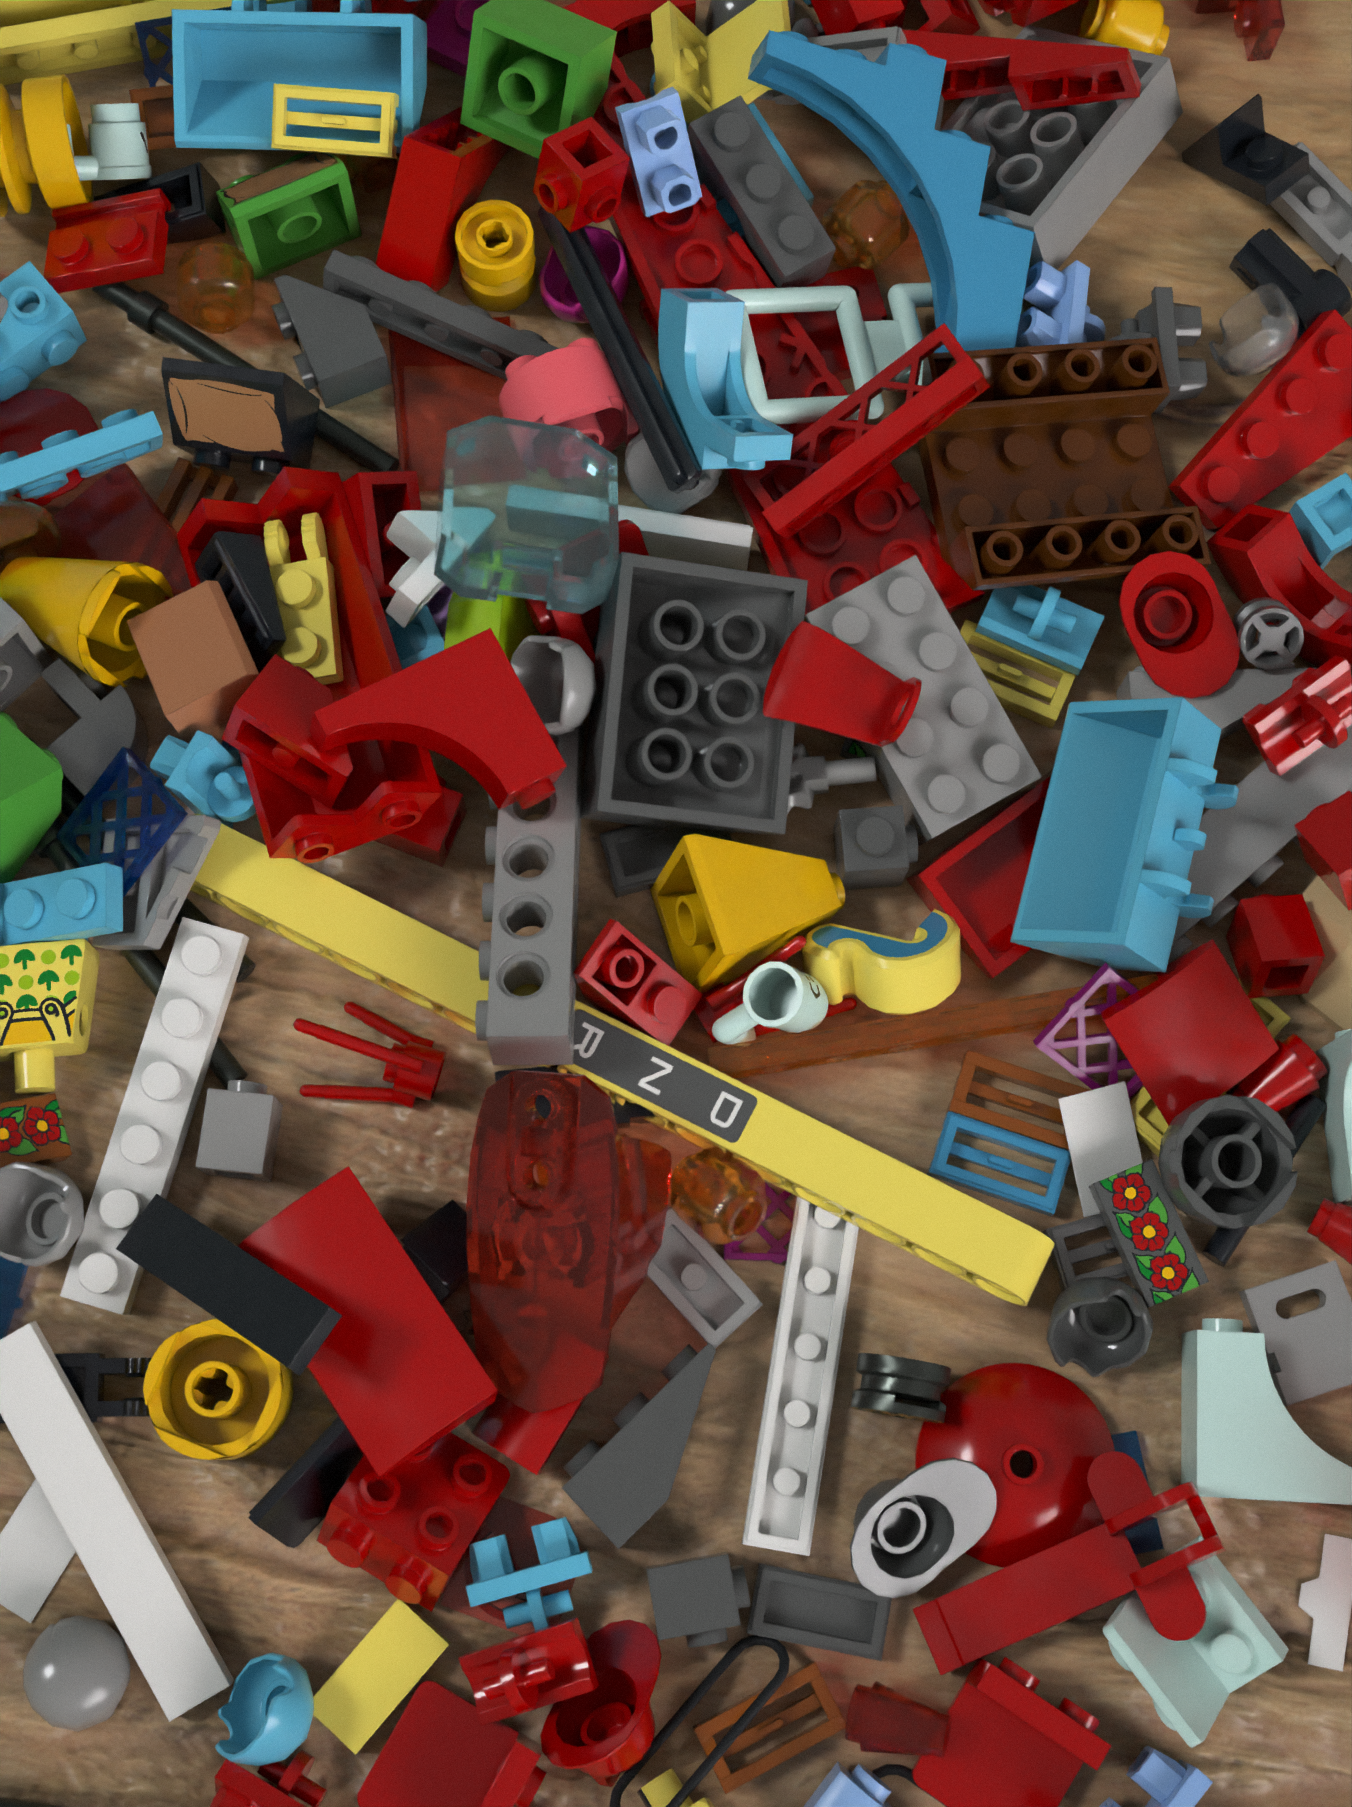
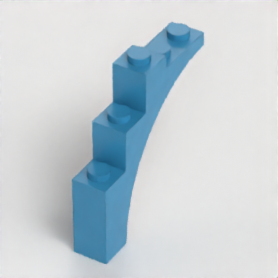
(939, 176)

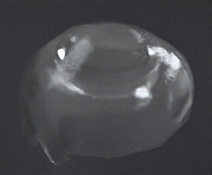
(1256, 332)

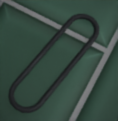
(691, 1702)

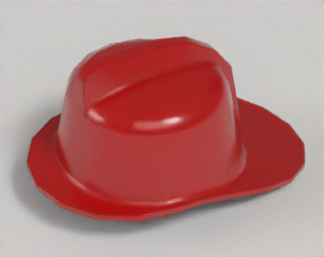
(1179, 625)
(615, 1723)

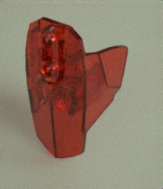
(562, 1256)

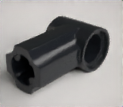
(1271, 260)

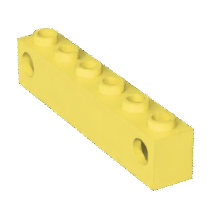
(81, 35)

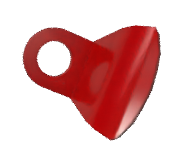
(837, 689)

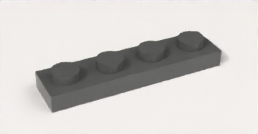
(428, 318)

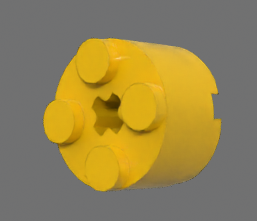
(184, 1408)

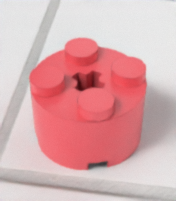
(570, 390)

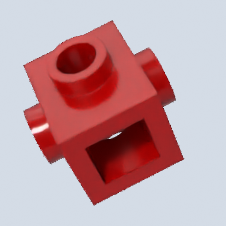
(580, 175)

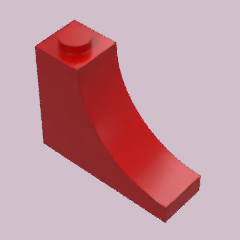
(434, 184)
(462, 707)

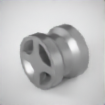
(1276, 643)

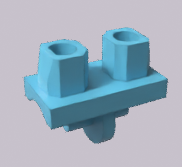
(1041, 625)
(205, 777)
(496, 1577)

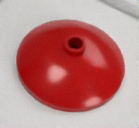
(1029, 1411)

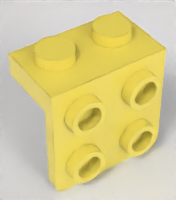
(714, 66)

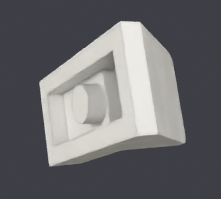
(415, 581)

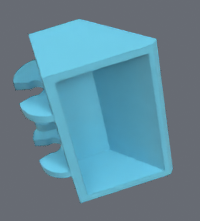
(235, 56)
(1121, 833)

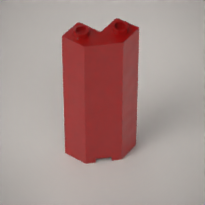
(389, 778)

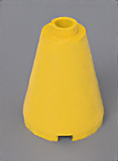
(84, 609)

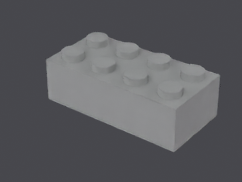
(959, 740)

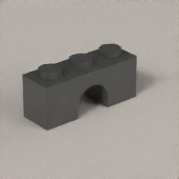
(745, 169)

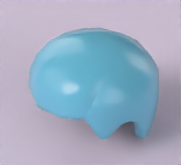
(267, 1711)

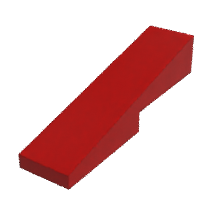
(1037, 71)

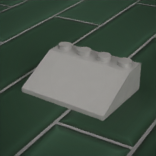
(1066, 163)

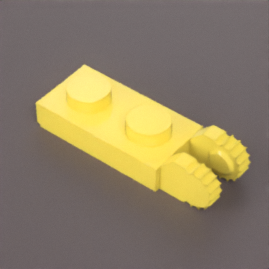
(306, 599)

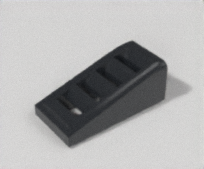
(194, 198)
(245, 578)

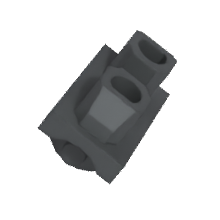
(1173, 326)

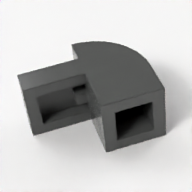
(103, 727)

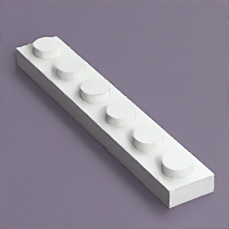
(155, 1110)

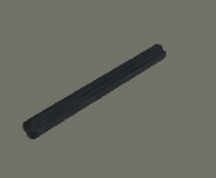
(624, 355)

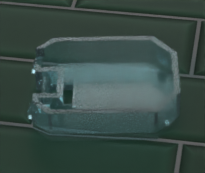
(527, 514)

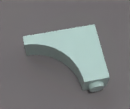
(1237, 1429)

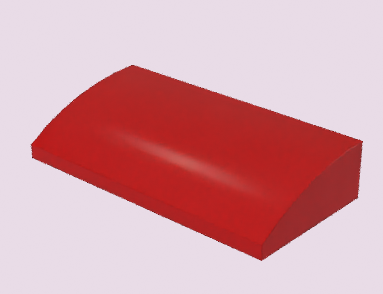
(983, 879)
(394, 1356)

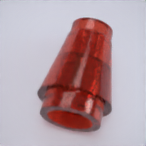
(895, 1723)

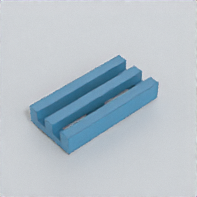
(947, 1147)

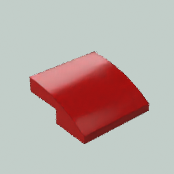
(1190, 1031)

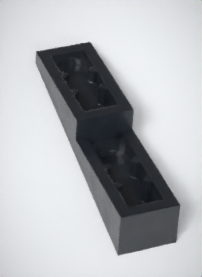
(229, 1284)

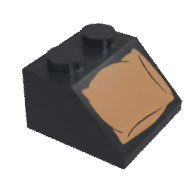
(239, 416)

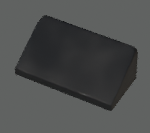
(308, 1487)

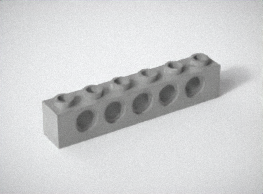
(540, 1025)

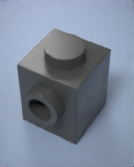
(873, 847)
(697, 1598)

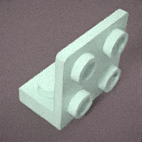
(1196, 1675)

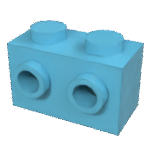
(35, 330)

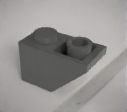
(335, 339)

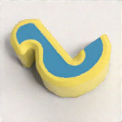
(885, 970)

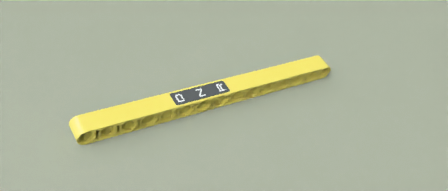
(681, 1091)

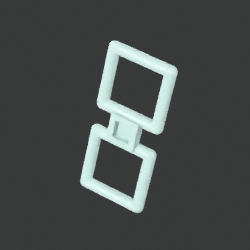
(867, 344)

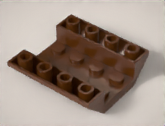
(1055, 466)

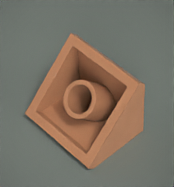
(195, 659)

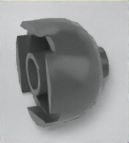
(1228, 1161)

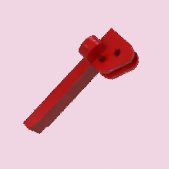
(1078, 1575)

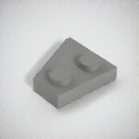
(163, 886)

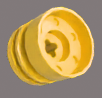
(38, 146)

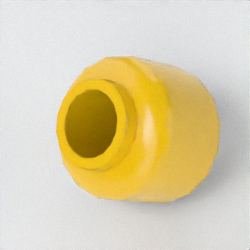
(1126, 24)

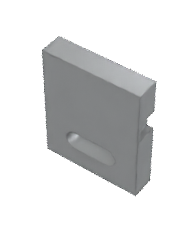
(1309, 1350)

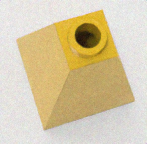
(737, 904)

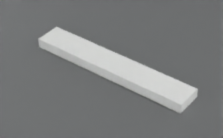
(800, 1381)
(106, 1526)

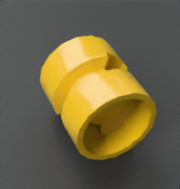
(496, 255)

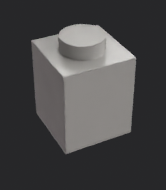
(239, 1132)

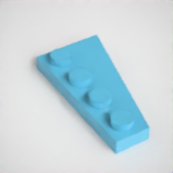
(44, 472)

